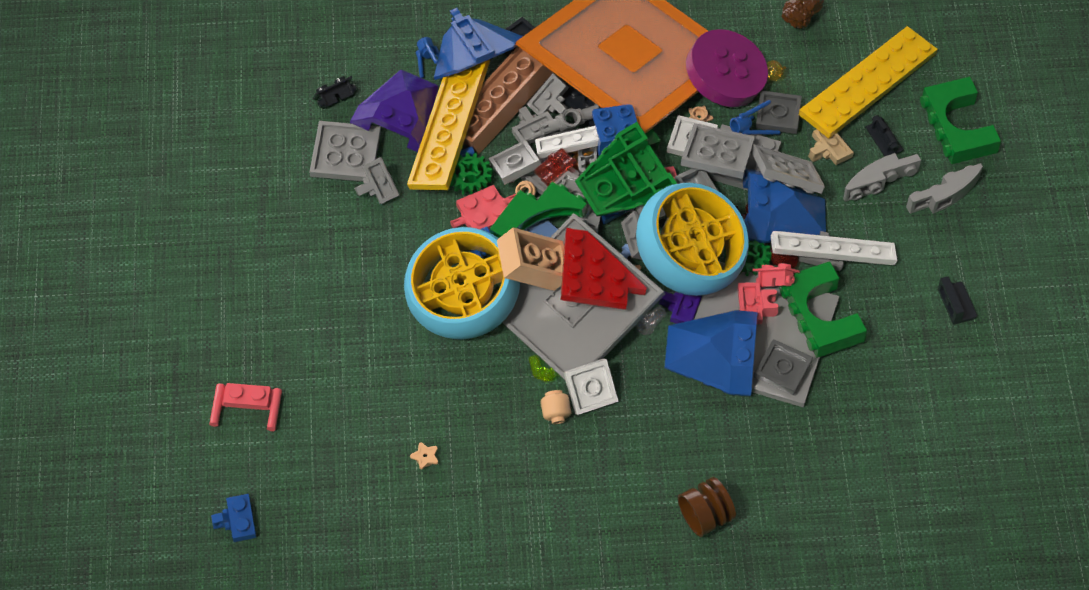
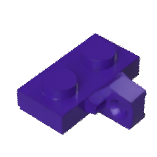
(681, 305)

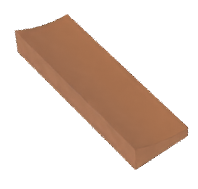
(503, 96)

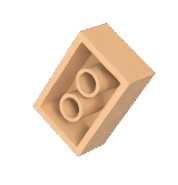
(531, 258)

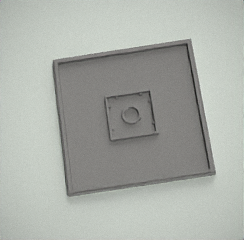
(780, 328)
(574, 332)

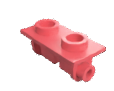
(782, 274)

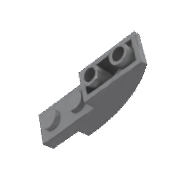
(873, 177)
(952, 189)

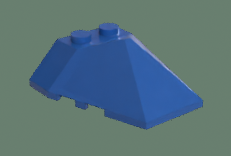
(780, 208)
(715, 350)

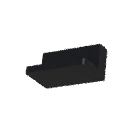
(956, 301)

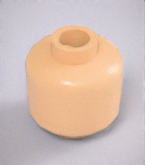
(555, 406)

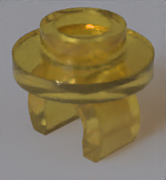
(775, 70)

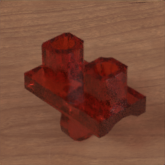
(555, 166)

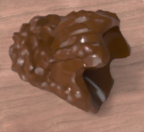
(799, 12)

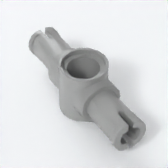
(561, 124)

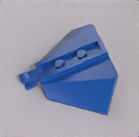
(471, 43)

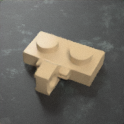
(831, 148)

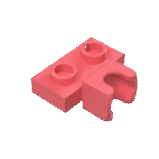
(753, 300)

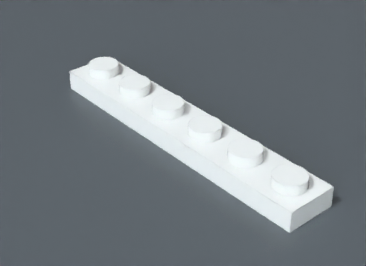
(833, 248)

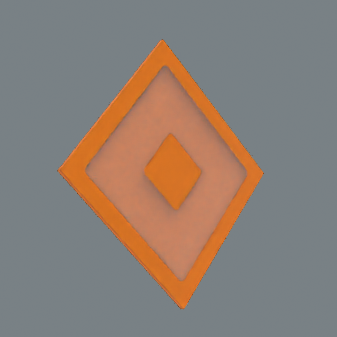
(620, 53)

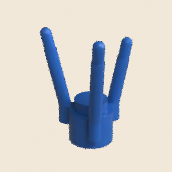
(426, 50)
(742, 123)

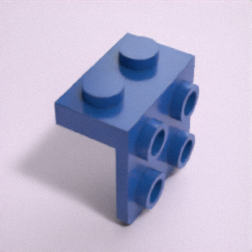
(610, 122)

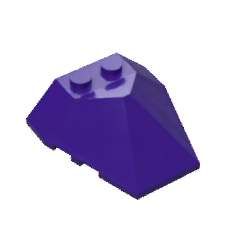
(400, 106)

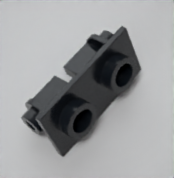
(327, 94)
(883, 136)

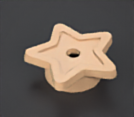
(700, 111)
(425, 461)

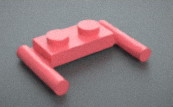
(247, 397)

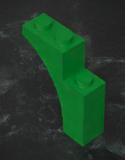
(527, 210)

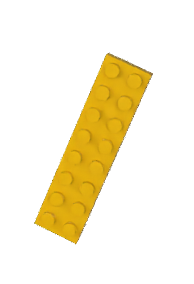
(867, 82)
(447, 129)

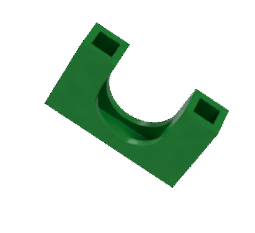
(957, 143)
(821, 335)

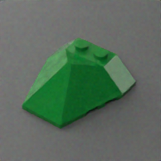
(624, 174)

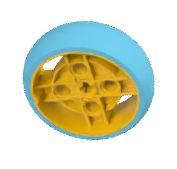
(708, 225)
(425, 297)

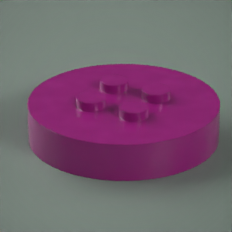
(726, 68)

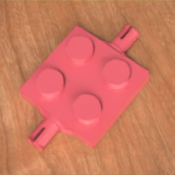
(481, 208)

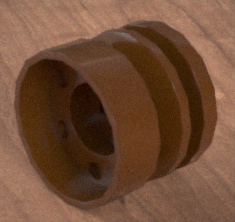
(706, 506)

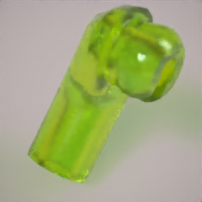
(539, 372)

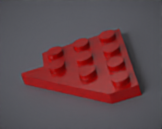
(594, 274)

